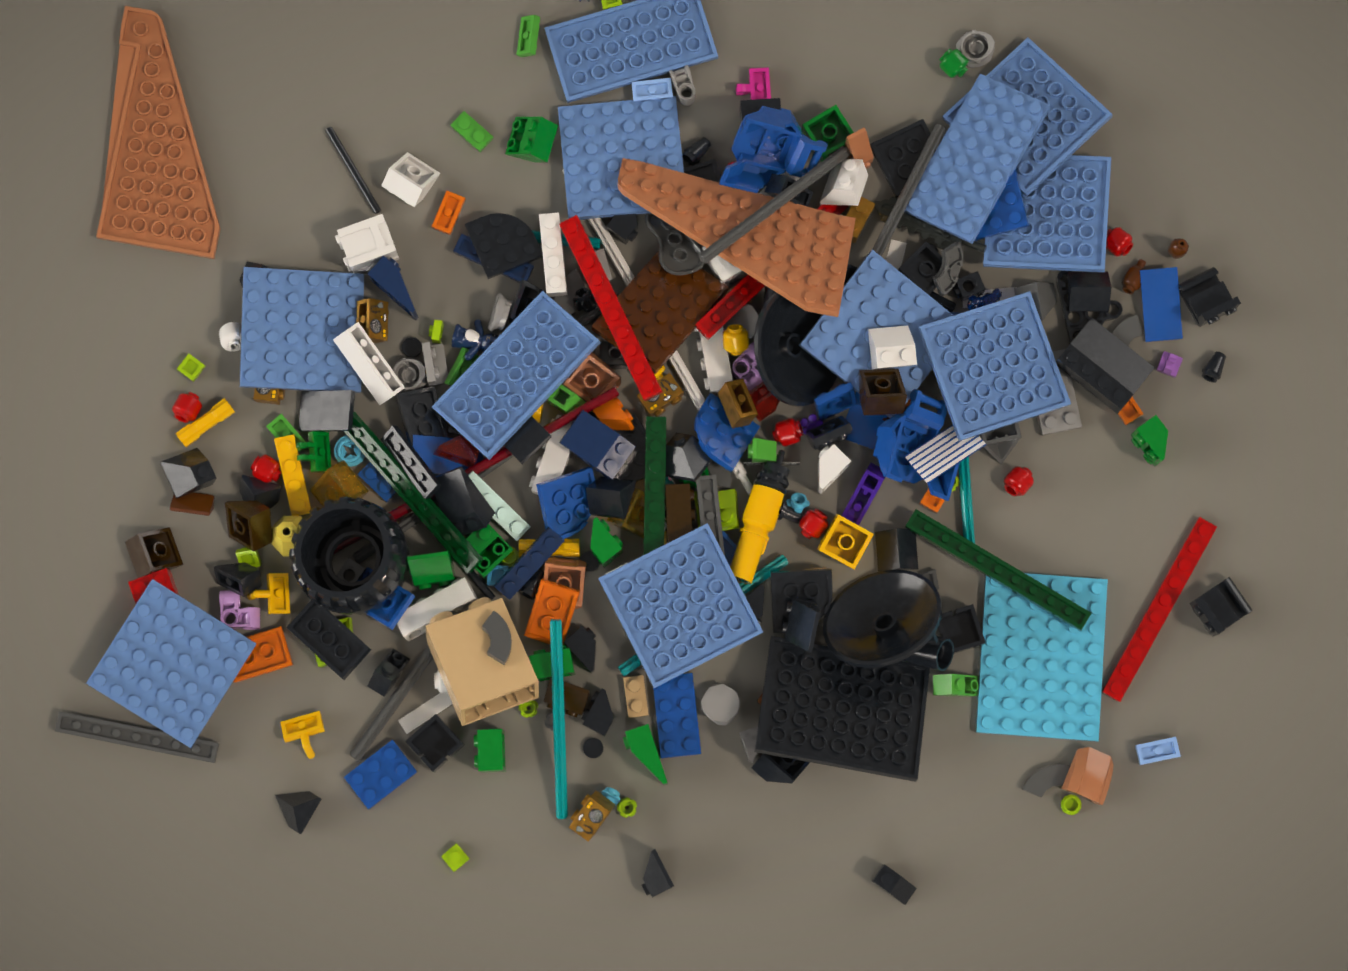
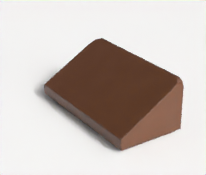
(194, 503)

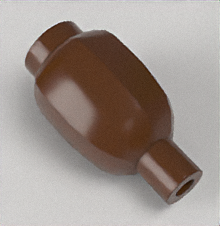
(1178, 248)
(1132, 280)

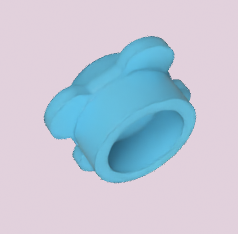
(798, 502)
(611, 794)

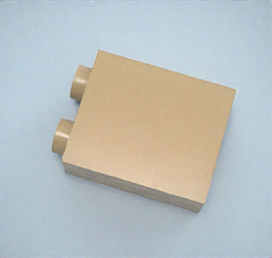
(472, 678)

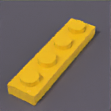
(293, 475)

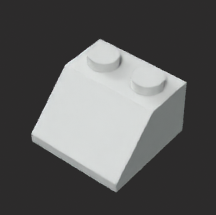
(410, 179)
(845, 183)
(891, 347)
(830, 466)

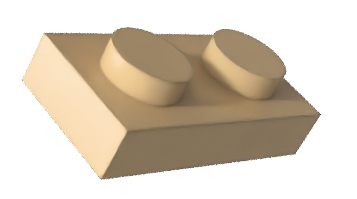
(635, 696)

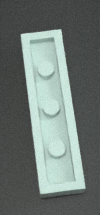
(504, 514)

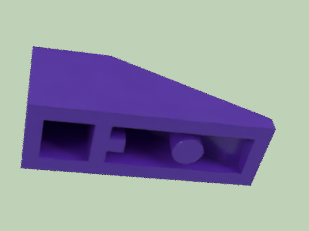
(864, 494)

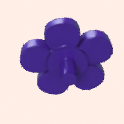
(810, 423)

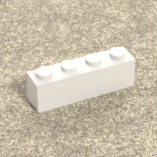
(553, 254)
(714, 361)
(369, 363)
(554, 458)
(452, 598)

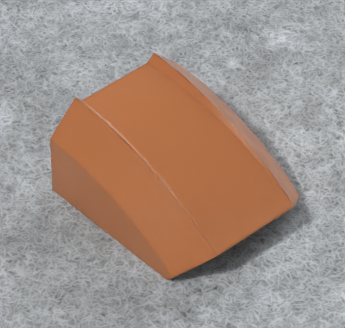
(592, 378)
(567, 573)
(1089, 775)

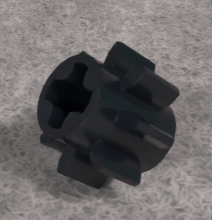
(584, 300)

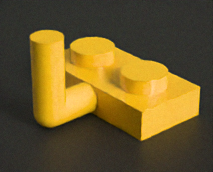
(276, 592)
(302, 728)

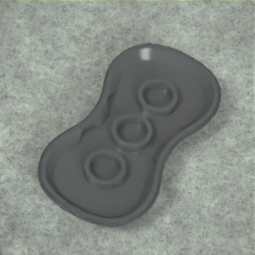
(676, 250)

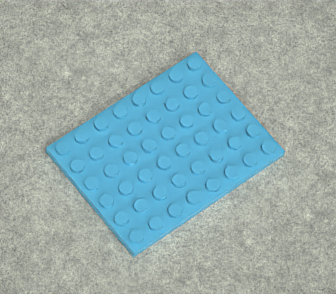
(1038, 670)

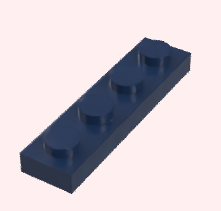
(466, 249)
(529, 563)

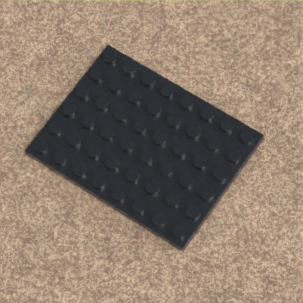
(841, 712)

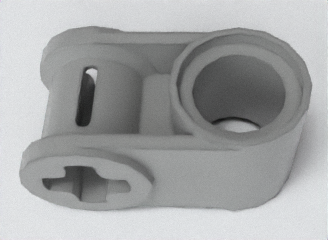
(682, 82)

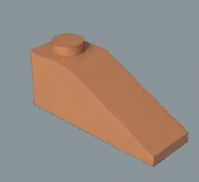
(860, 147)

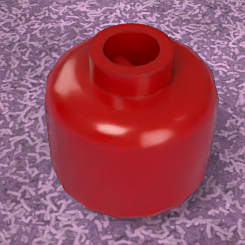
(1118, 242)
(187, 407)
(788, 432)
(266, 469)
(1018, 481)
(813, 523)

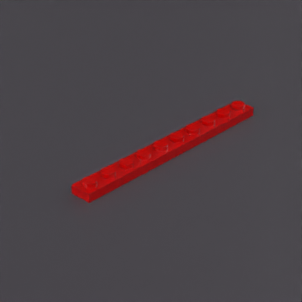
(741, 295)
(611, 308)
(1159, 609)

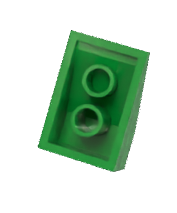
(432, 569)
(644, 749)

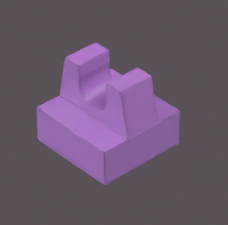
(1169, 364)

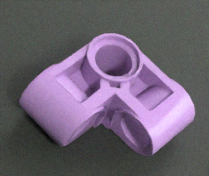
(751, 376)
(246, 618)

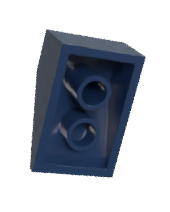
(388, 278)
(597, 445)

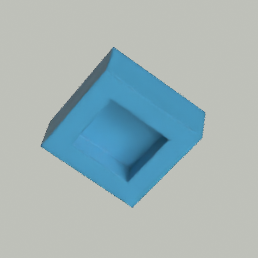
(496, 574)

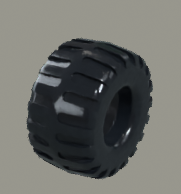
(321, 537)

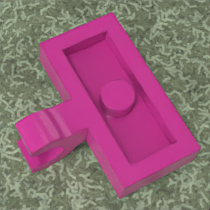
(758, 84)

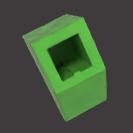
(565, 400)
(762, 451)
(955, 685)

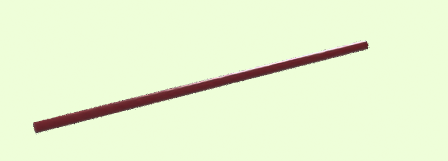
(504, 453)

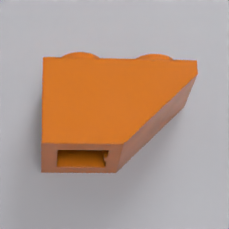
(613, 415)

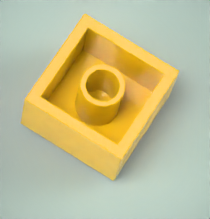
(845, 541)

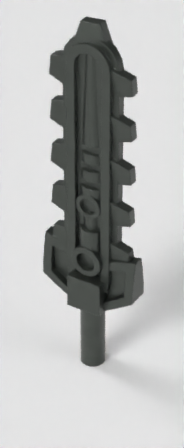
(942, 238)

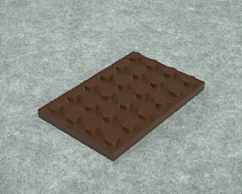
(664, 309)

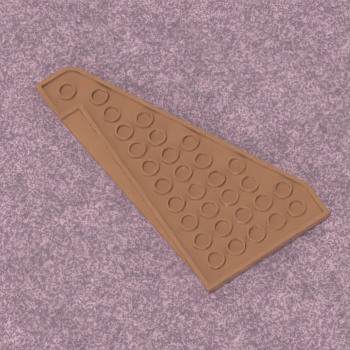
(154, 167)
(792, 251)

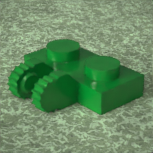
(319, 451)

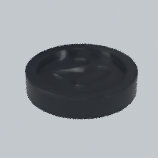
(412, 347)
(591, 560)
(593, 748)

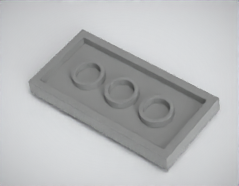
(1063, 418)

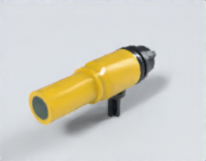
(760, 517)

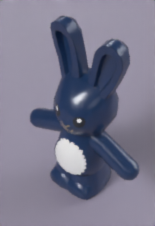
(472, 339)

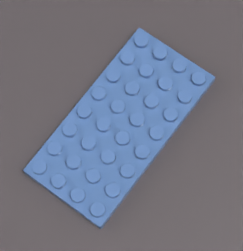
(629, 45)
(976, 158)
(516, 375)

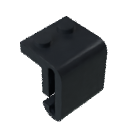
(1207, 297)
(1220, 607)

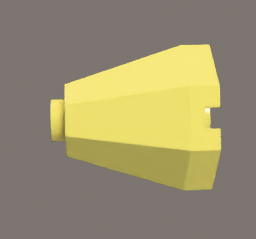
(280, 539)

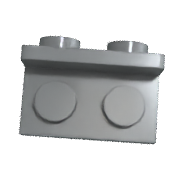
(435, 363)

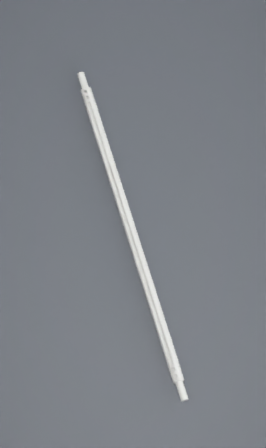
(675, 360)

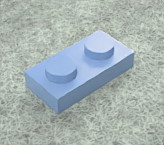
(652, 89)
(1157, 750)

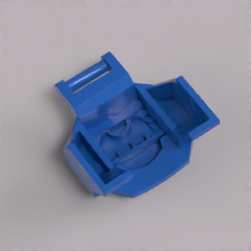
(768, 145)
(905, 434)

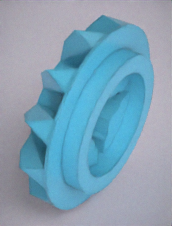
(340, 452)

